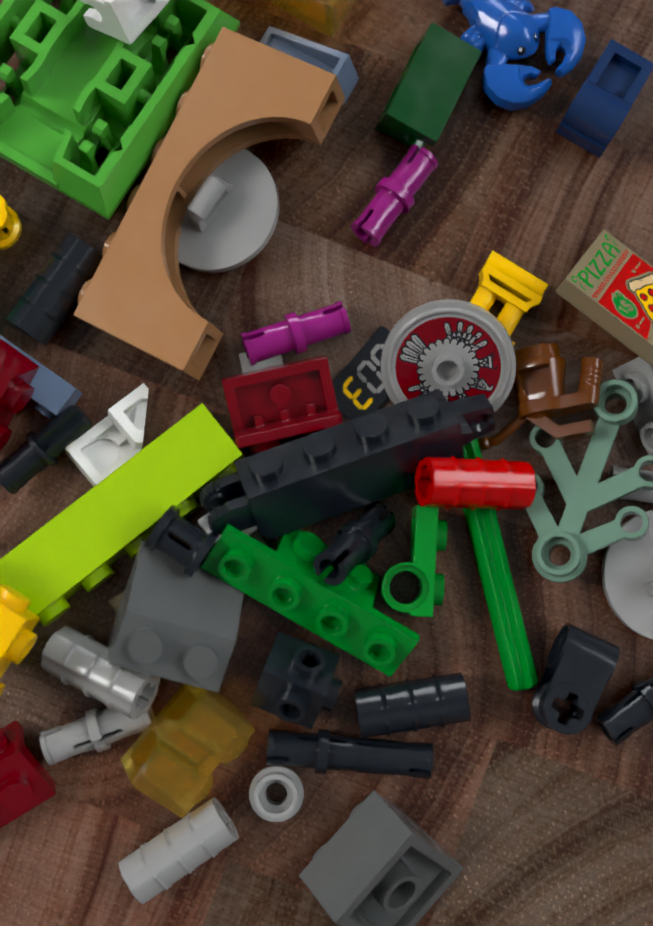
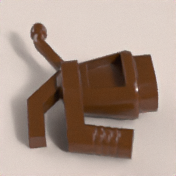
(541, 395)

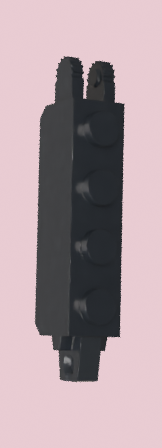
(343, 465)

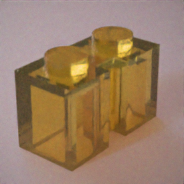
(184, 746)

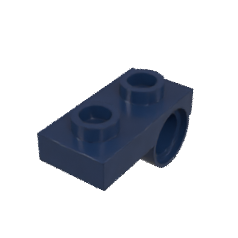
(605, 98)

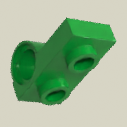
(426, 538)

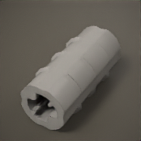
(84, 665)
(178, 850)

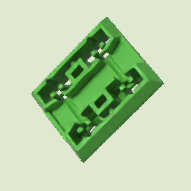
(95, 92)

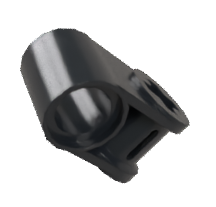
(576, 672)

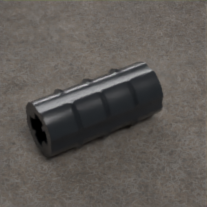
(55, 290)
(412, 705)

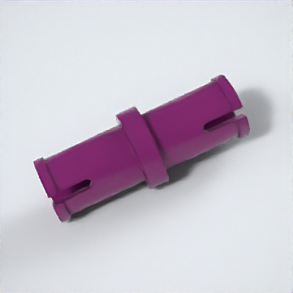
(394, 195)
(295, 333)

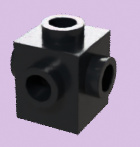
(297, 681)

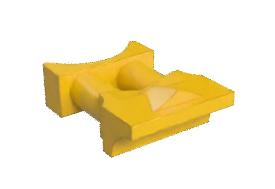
(511, 286)

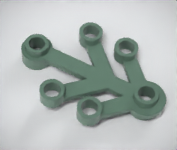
(585, 493)

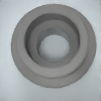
(273, 810)

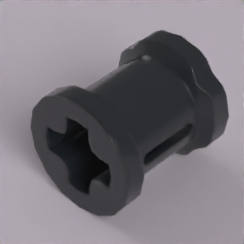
(162, 538)

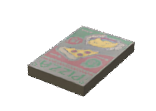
(615, 292)

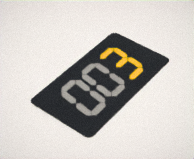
(360, 384)

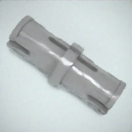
(90, 732)

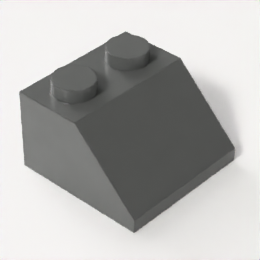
(175, 622)
(379, 868)

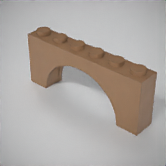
(237, 100)

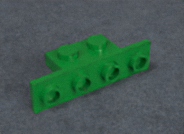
(289, 585)

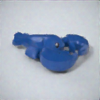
(512, 35)

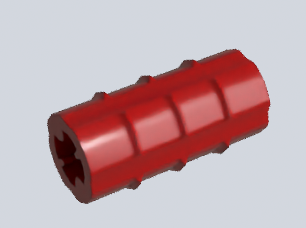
(474, 483)

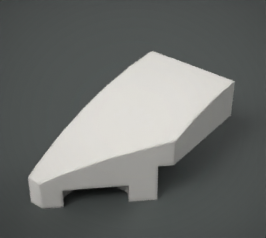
(112, 439)

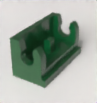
(428, 88)

